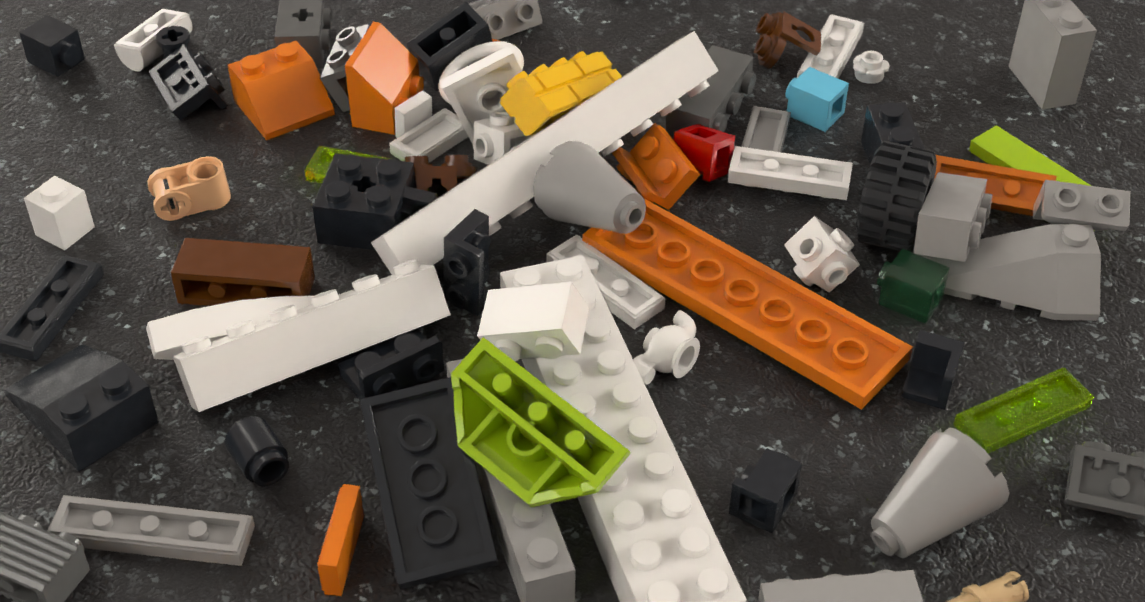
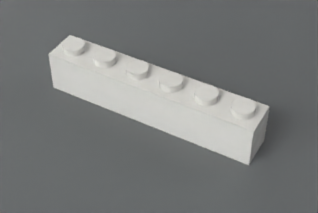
(310, 336)

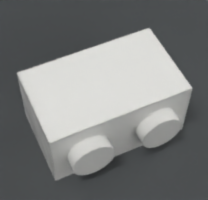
(535, 320)

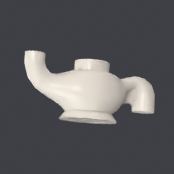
(669, 349)

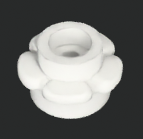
(870, 67)

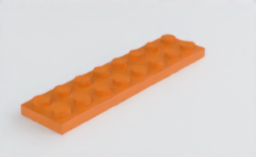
(757, 304)

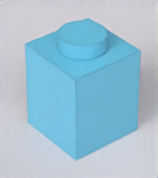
(816, 98)

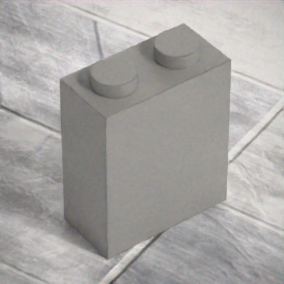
(1052, 51)

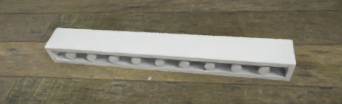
(599, 122)

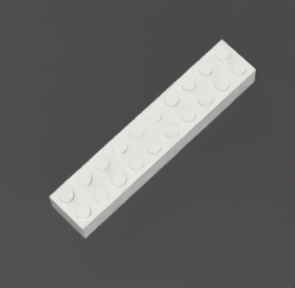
(648, 511)

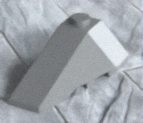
(1037, 268)

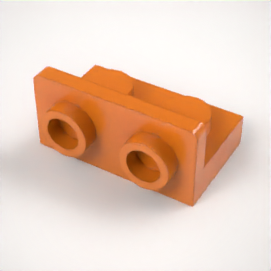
(657, 167)

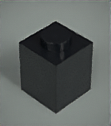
(52, 45)

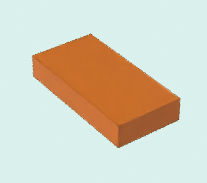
(341, 540)

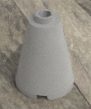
(587, 191)
(938, 495)

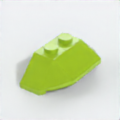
(528, 431)

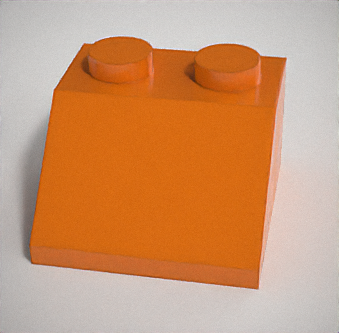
(379, 79)
(280, 90)

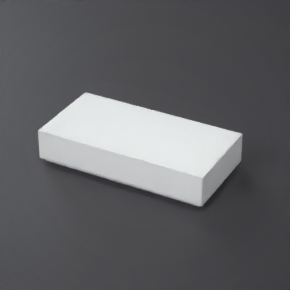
(430, 137)

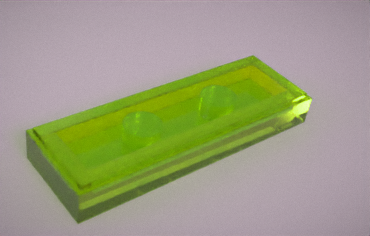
(1024, 410)

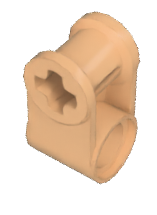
(192, 186)

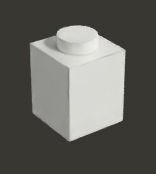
(59, 212)

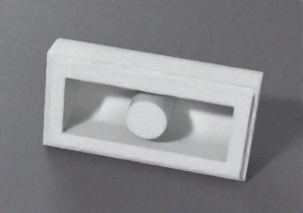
(140, 45)

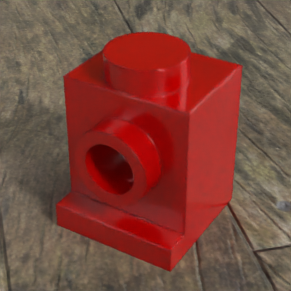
(706, 149)

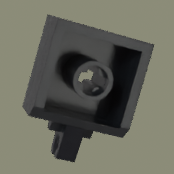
(365, 200)

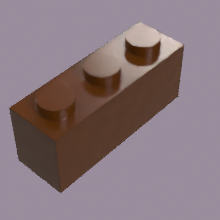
(231, 271)

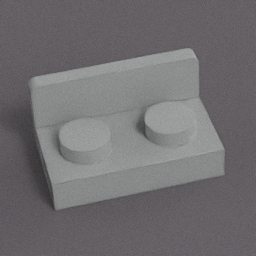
(508, 16)
(1083, 205)

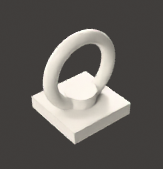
(477, 88)

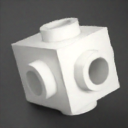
(496, 137)
(822, 255)

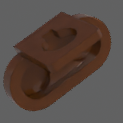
(775, 32)
(454, 168)

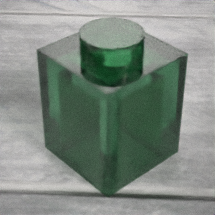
(912, 285)

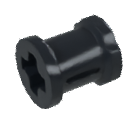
(172, 38)

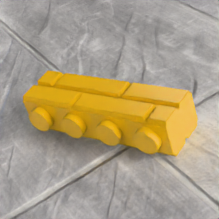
(554, 91)

